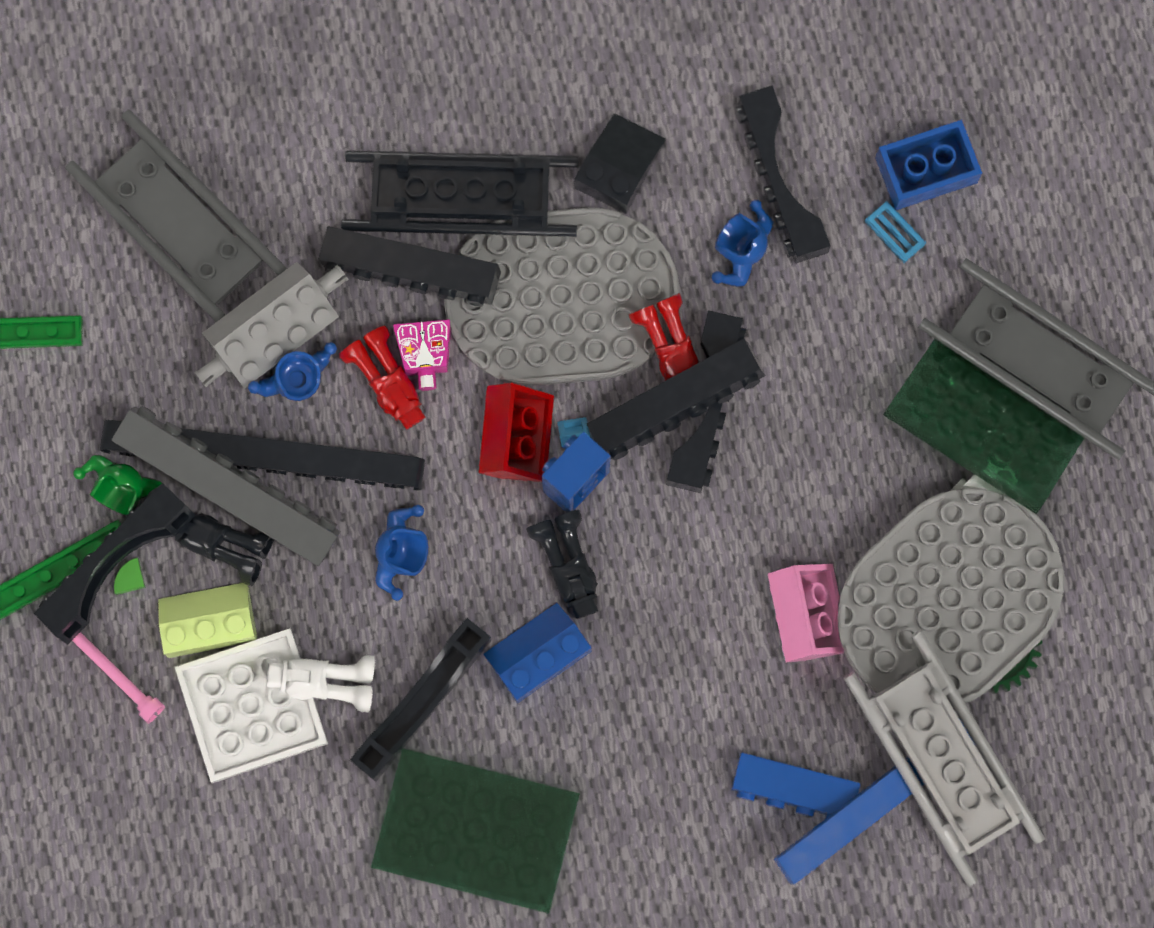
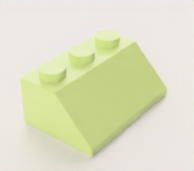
(206, 620)

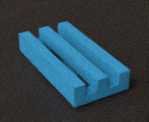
(912, 250)

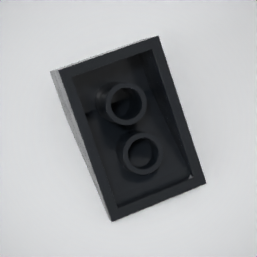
(618, 163)

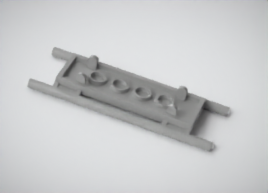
(945, 759)

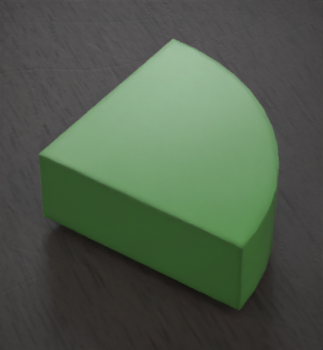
(129, 577)

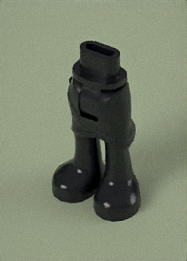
(205, 535)
(574, 578)

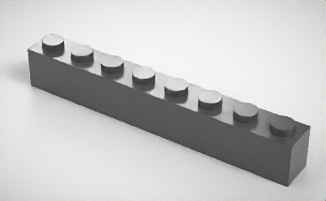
(226, 485)

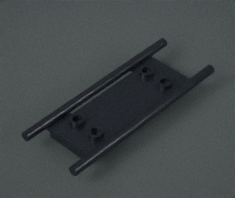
(460, 188)

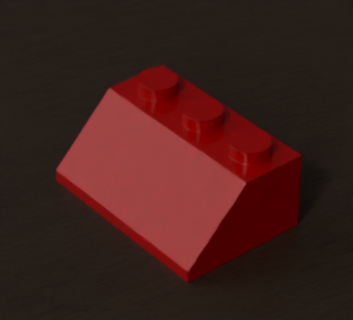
(515, 432)

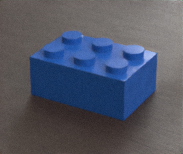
(928, 165)
(575, 472)

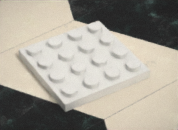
(238, 716)

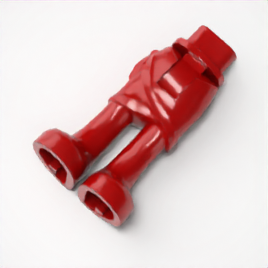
(672, 357)
(393, 391)

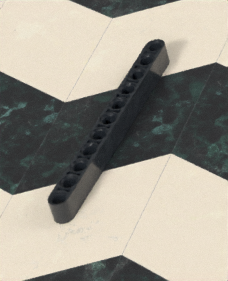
(299, 458)

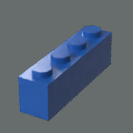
(791, 786)

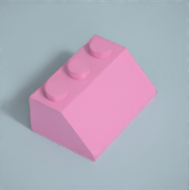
(806, 611)

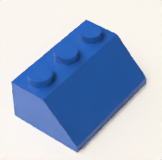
(538, 652)

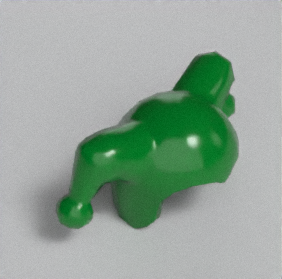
(117, 485)

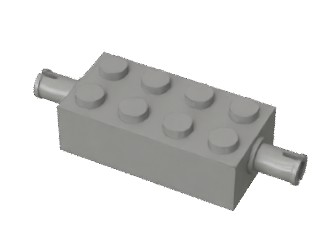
(270, 324)

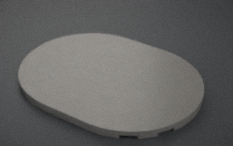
(566, 300)
(966, 573)

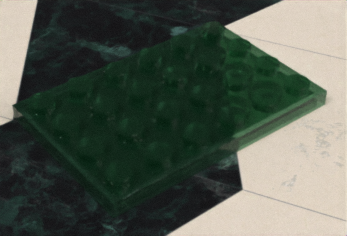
(984, 426)
(475, 831)

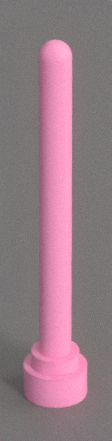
(146, 705)

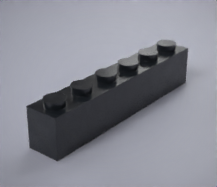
(410, 266)
(677, 399)

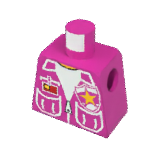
(424, 350)

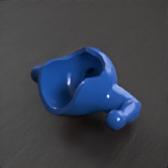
(743, 244)
(295, 375)
(400, 550)

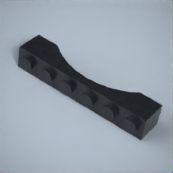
(802, 229)
(691, 460)
(71, 604)
(422, 700)

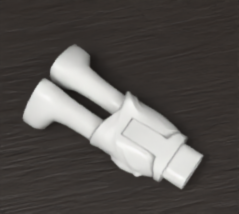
(308, 677)

